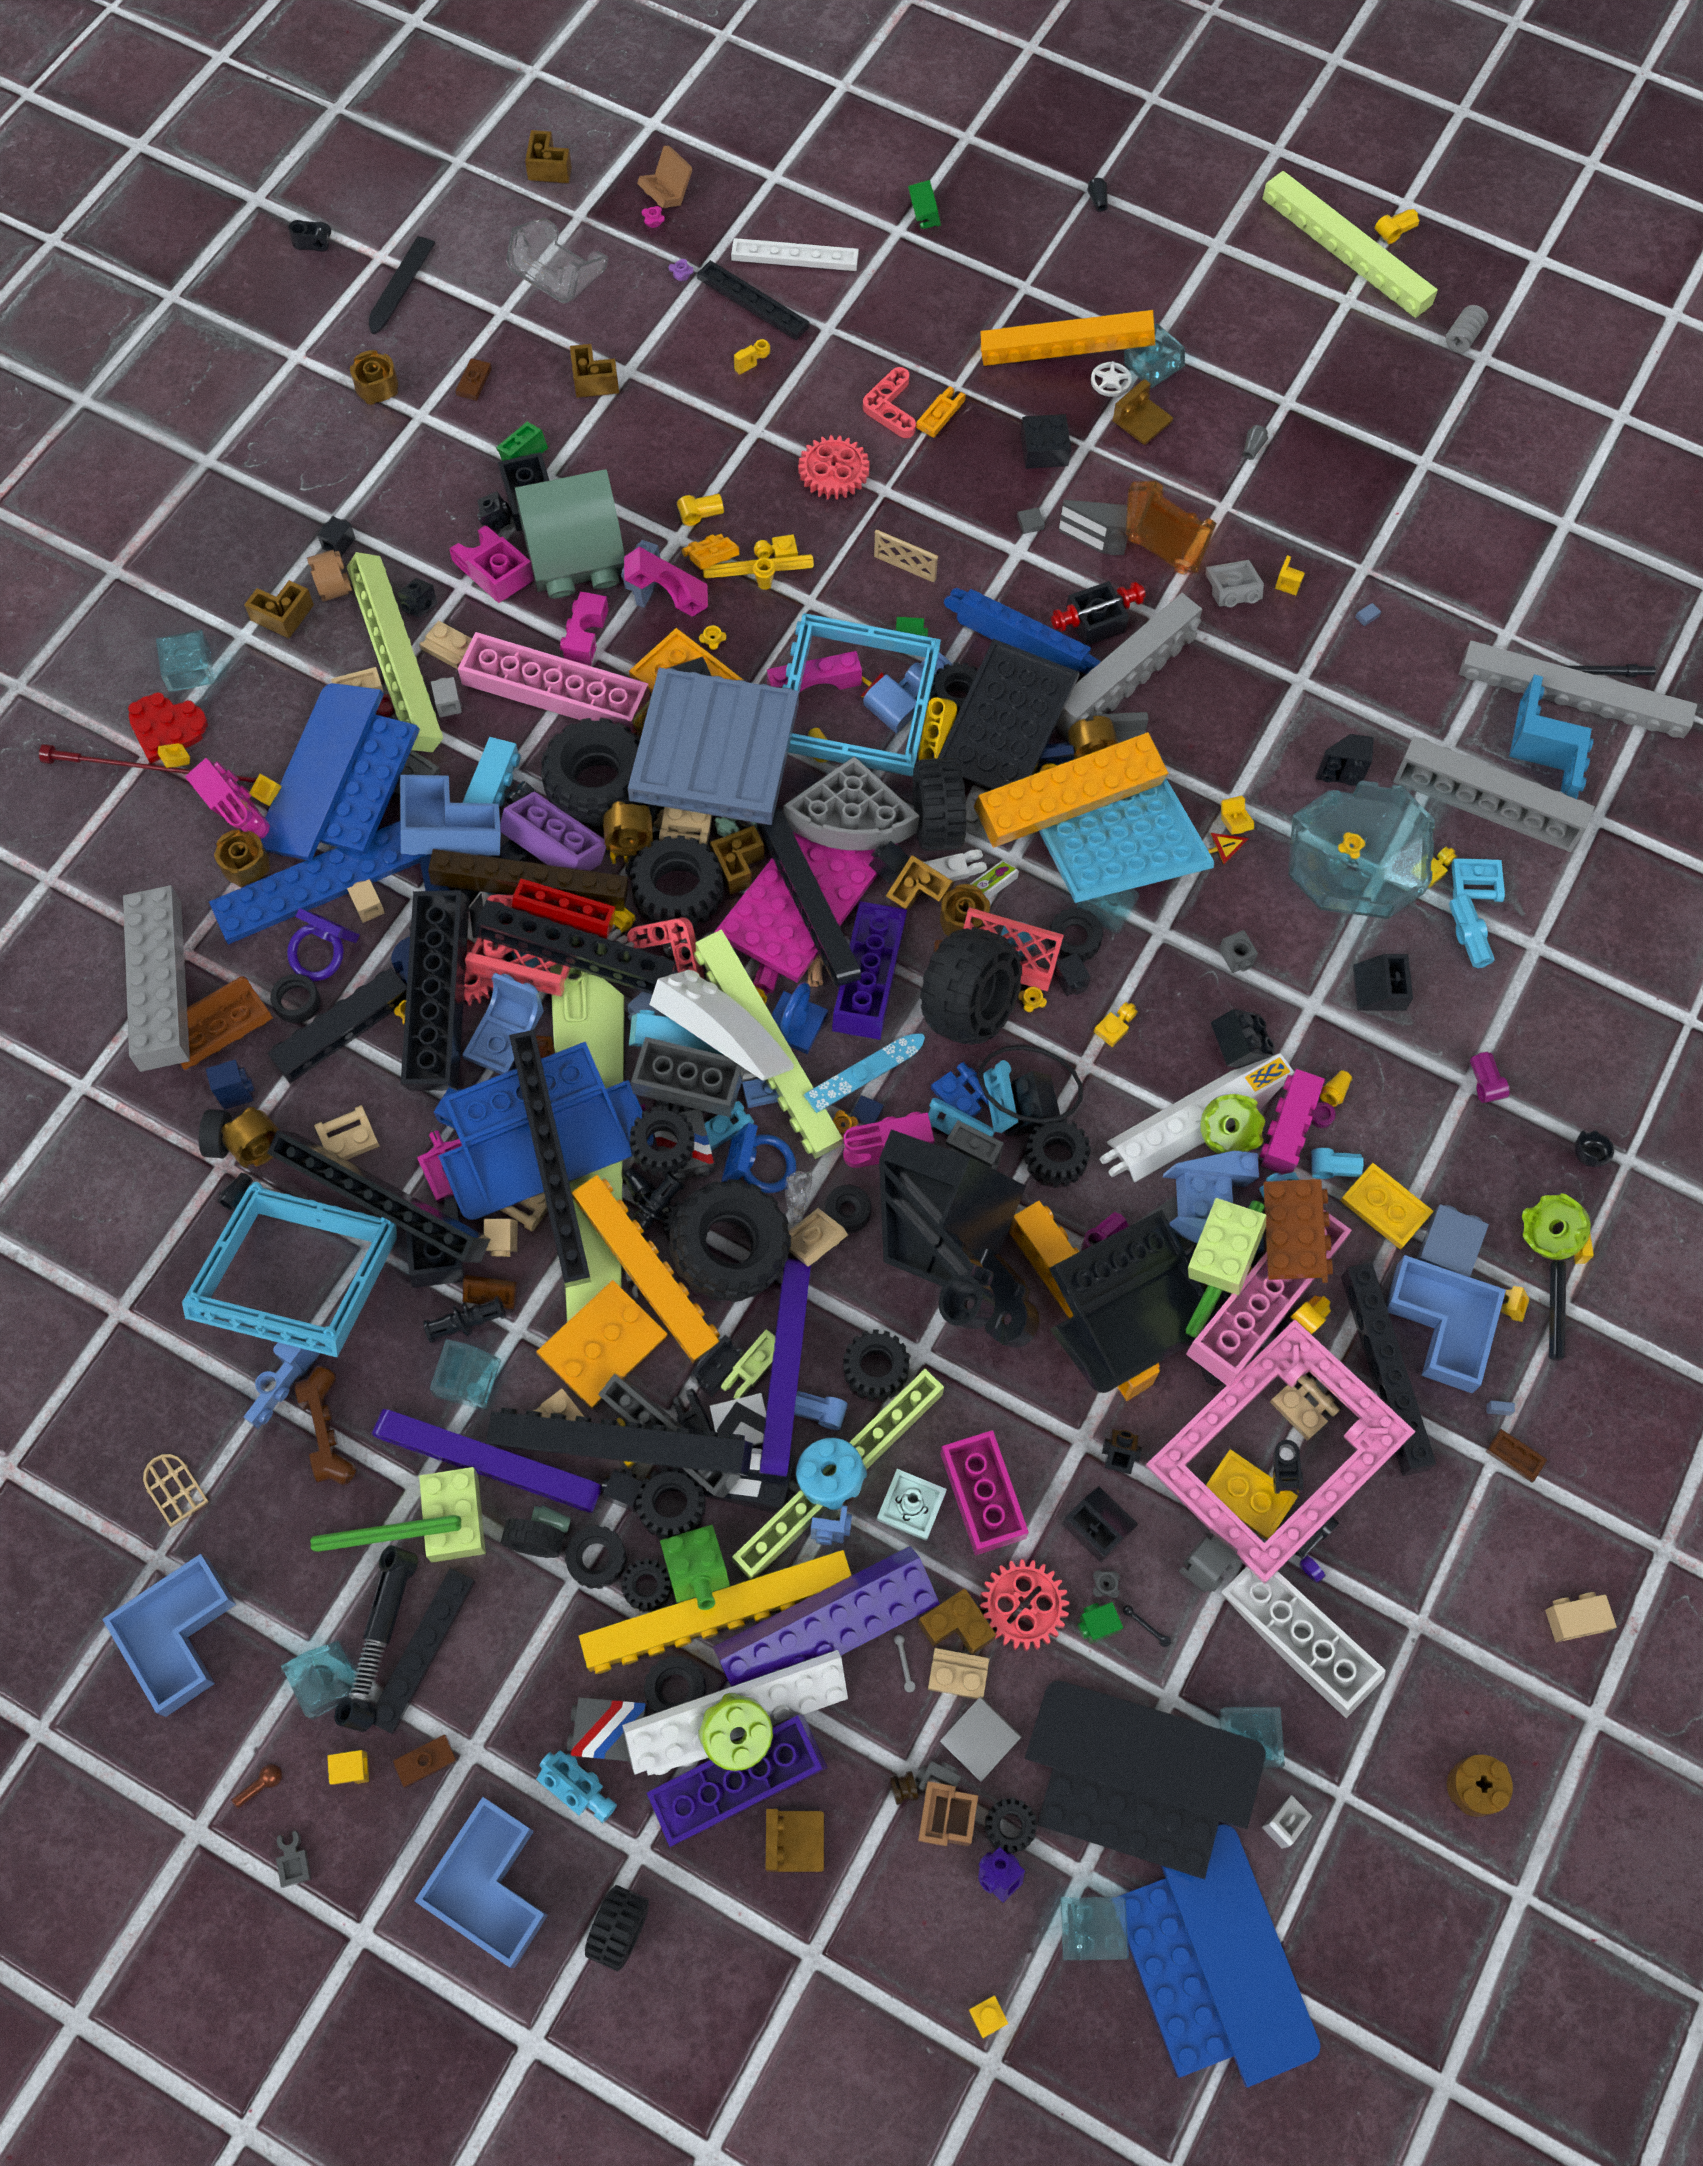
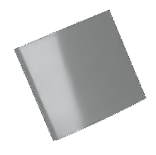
(980, 1739)

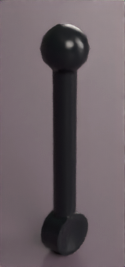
(1163, 1640)

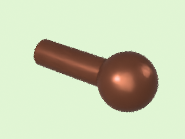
(268, 1777)

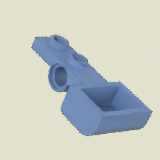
(895, 701)
(295, 1362)

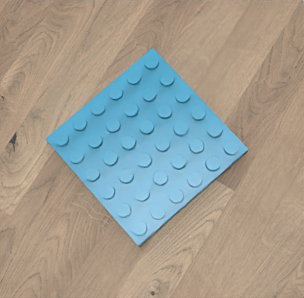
(1127, 845)

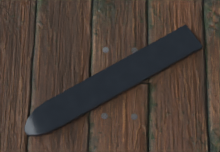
(399, 283)

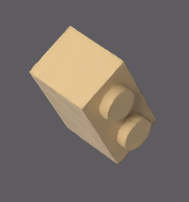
(502, 1235)
(1580, 1617)

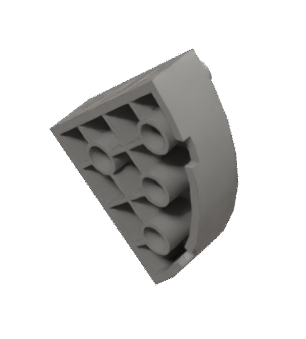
(851, 811)

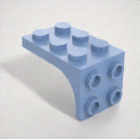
(511, 1011)

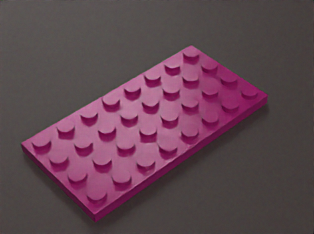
(768, 922)

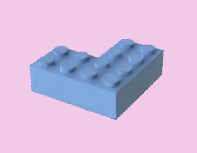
(435, 823)
(1459, 1311)
(156, 1629)
(469, 1890)

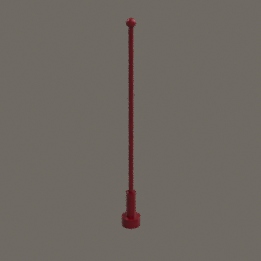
(48, 754)

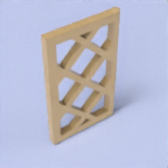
(894, 559)

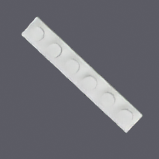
(794, 254)

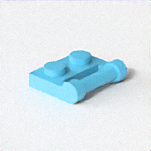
(1478, 873)

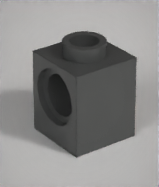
(1241, 943)

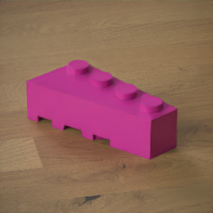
(1292, 1122)

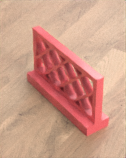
(1031, 973)
(542, 980)

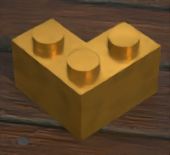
(545, 161)
(592, 376)
(280, 612)
(735, 855)
(916, 878)
(960, 1616)

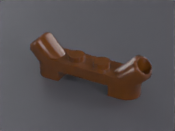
(311, 1395)

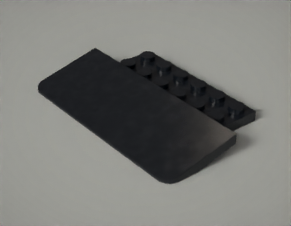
(1128, 1302)
(1141, 1777)

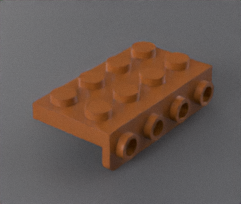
(223, 1019)
(1297, 1230)

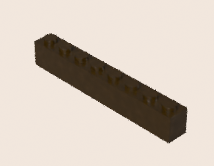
(503, 876)

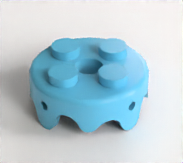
(833, 1489)

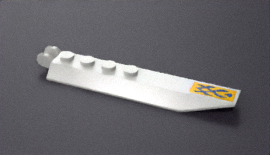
(1177, 1127)

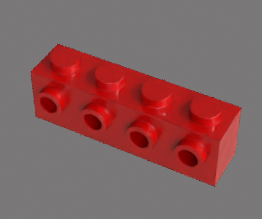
(564, 908)

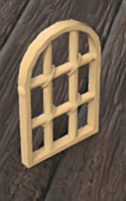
(172, 1500)

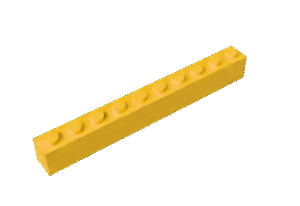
(732, 1607)

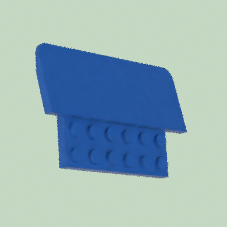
(339, 775)
(497, 1148)
(1218, 1969)

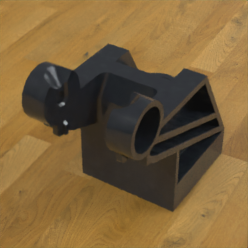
(947, 1226)

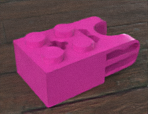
(494, 565)
(225, 797)
(867, 1141)

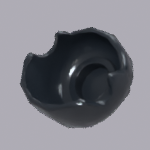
(1593, 1149)

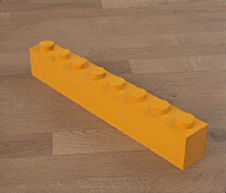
(1068, 338)
(645, 1268)

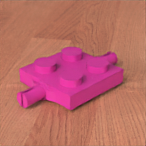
(433, 1168)

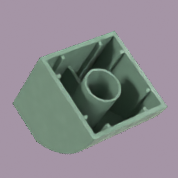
(571, 532)

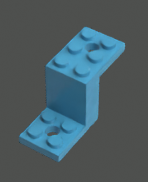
(1551, 740)

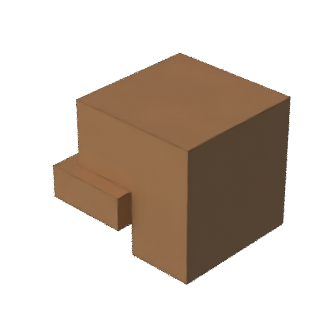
(947, 1816)

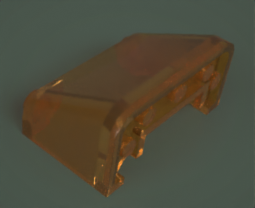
(1165, 528)

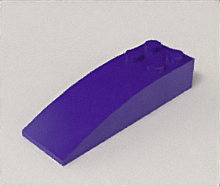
(876, 947)
(715, 1794)

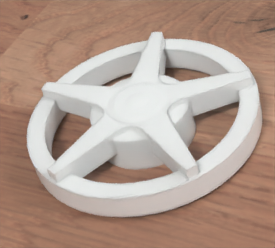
(1111, 379)

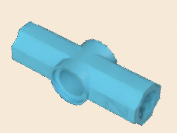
(1471, 931)

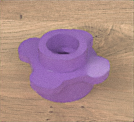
(681, 270)

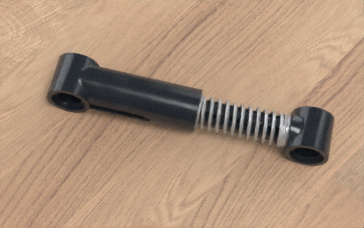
(396, 1568)

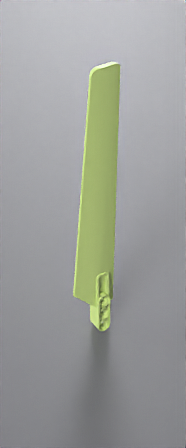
(595, 1014)

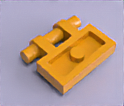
(711, 551)

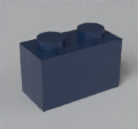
(230, 1084)

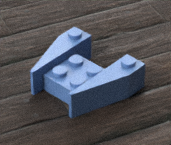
(1205, 1180)

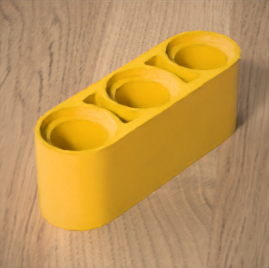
(936, 721)

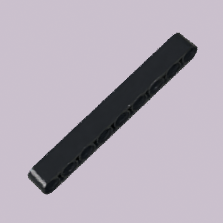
(810, 900)

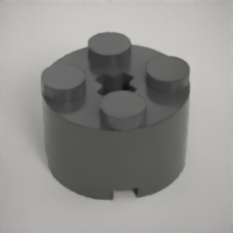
(1209, 1561)

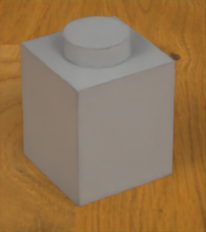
(446, 697)

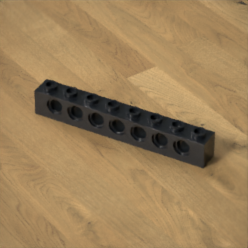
(562, 950)
(1387, 1363)

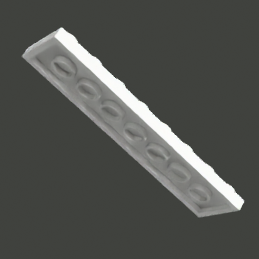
(781, 1693)

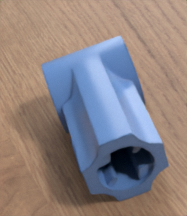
(826, 1411)

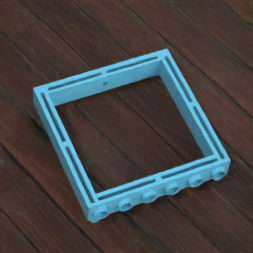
(872, 637)
(305, 1212)

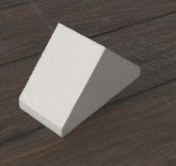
(1287, 1822)

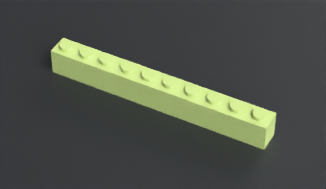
(1349, 244)
(394, 649)
(731, 978)
(870, 1443)

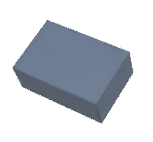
(1368, 614)
(1500, 1408)

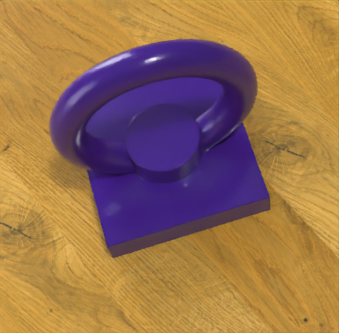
(326, 930)

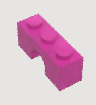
(588, 612)

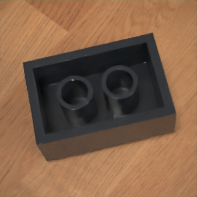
(518, 473)

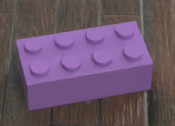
(551, 834)

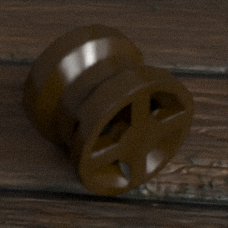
(904, 1787)

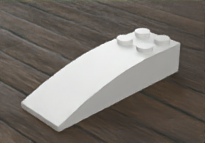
(720, 1023)
(1306, 1639)

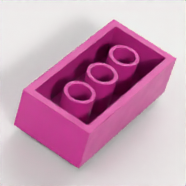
(984, 1492)

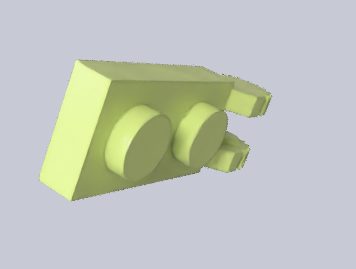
(752, 1364)

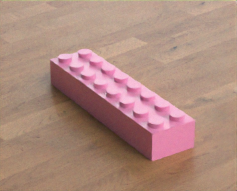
(551, 682)
(1252, 1316)

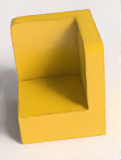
(1289, 578)
(348, 1767)

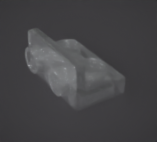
(796, 1191)

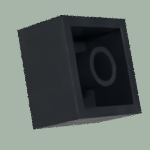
(1045, 441)

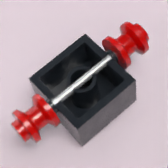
(1098, 611)

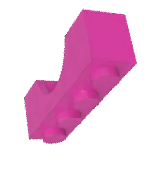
(686, 591)
(839, 670)

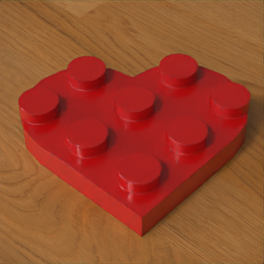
(162, 723)

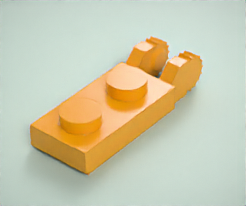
(940, 412)

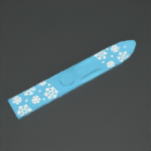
(864, 1071)

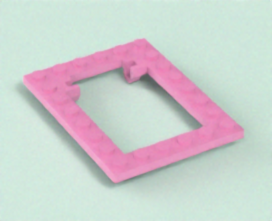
(1289, 1357)

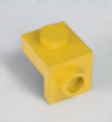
(1235, 816)

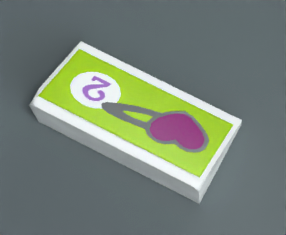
(996, 879)

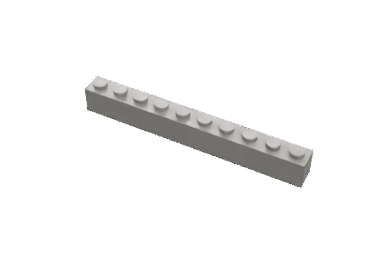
(1579, 689)

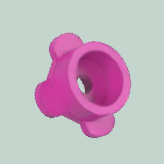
(653, 216)

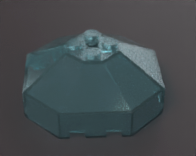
(1390, 867)

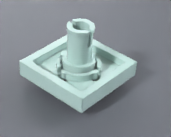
(907, 1488)

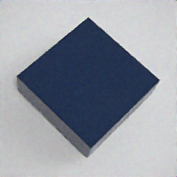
(867, 1110)

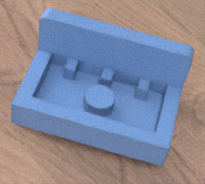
(829, 1531)

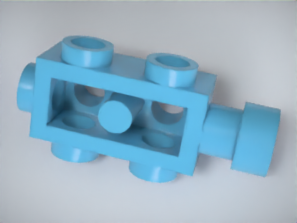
(574, 1785)

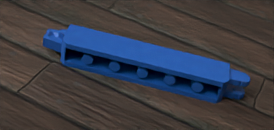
(1018, 630)

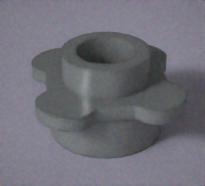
(1112, 1579)

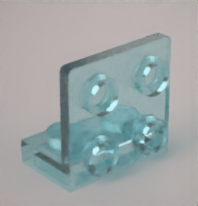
(1094, 1928)

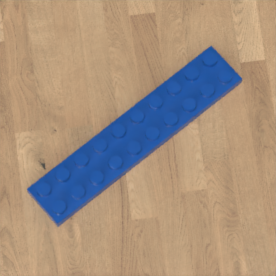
(309, 885)

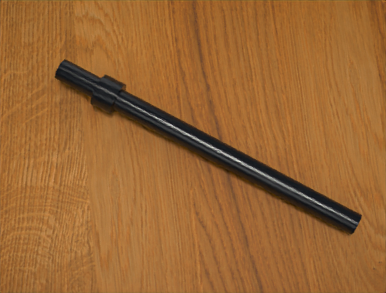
(1629, 670)

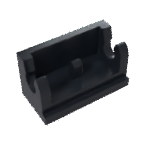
(716, 1366)

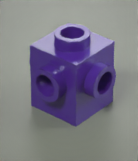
(1000, 1874)

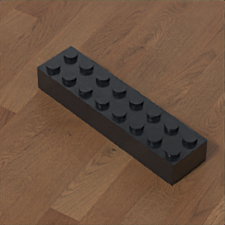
(435, 991)

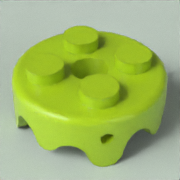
(1247, 1119)
(1541, 1220)
(725, 1716)

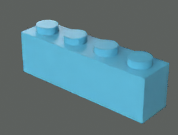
(493, 772)
(664, 1029)

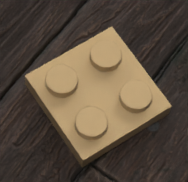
(815, 1237)

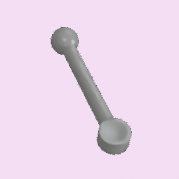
(909, 1685)

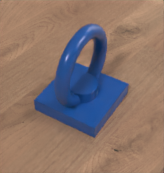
(799, 1018)
(743, 1154)

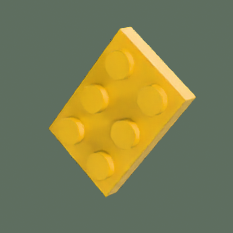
(1386, 1206)
(1250, 1494)

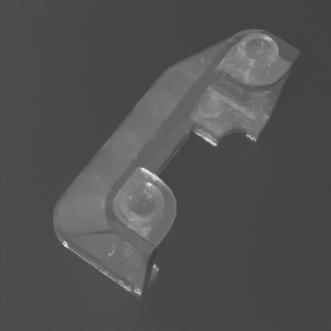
(548, 265)

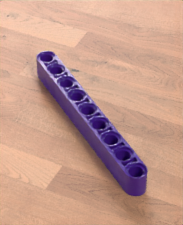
(785, 1369)
(487, 1460)

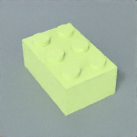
(1227, 1246)
(453, 1494)

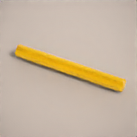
(746, 567)

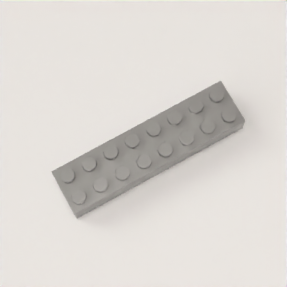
(1132, 663)
(1493, 794)
(155, 979)

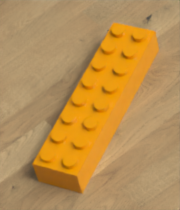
(1070, 789)
(1047, 1245)

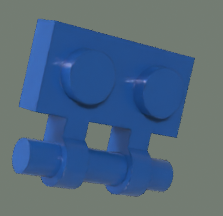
(953, 1092)

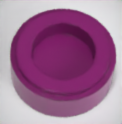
(1323, 1115)

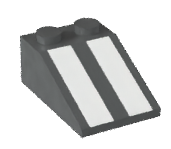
(1095, 525)

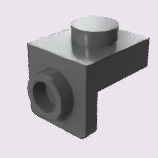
(945, 1774)

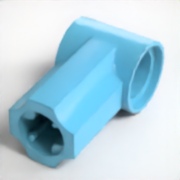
(1329, 1164)

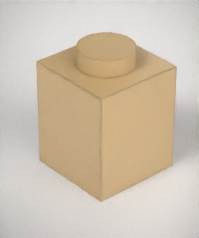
(366, 900)

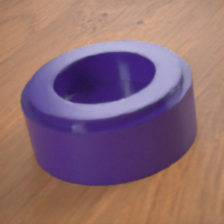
(1312, 1569)

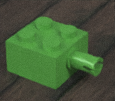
(695, 1565)

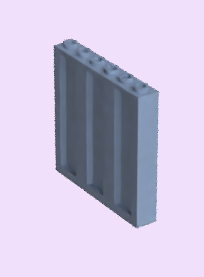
(714, 746)

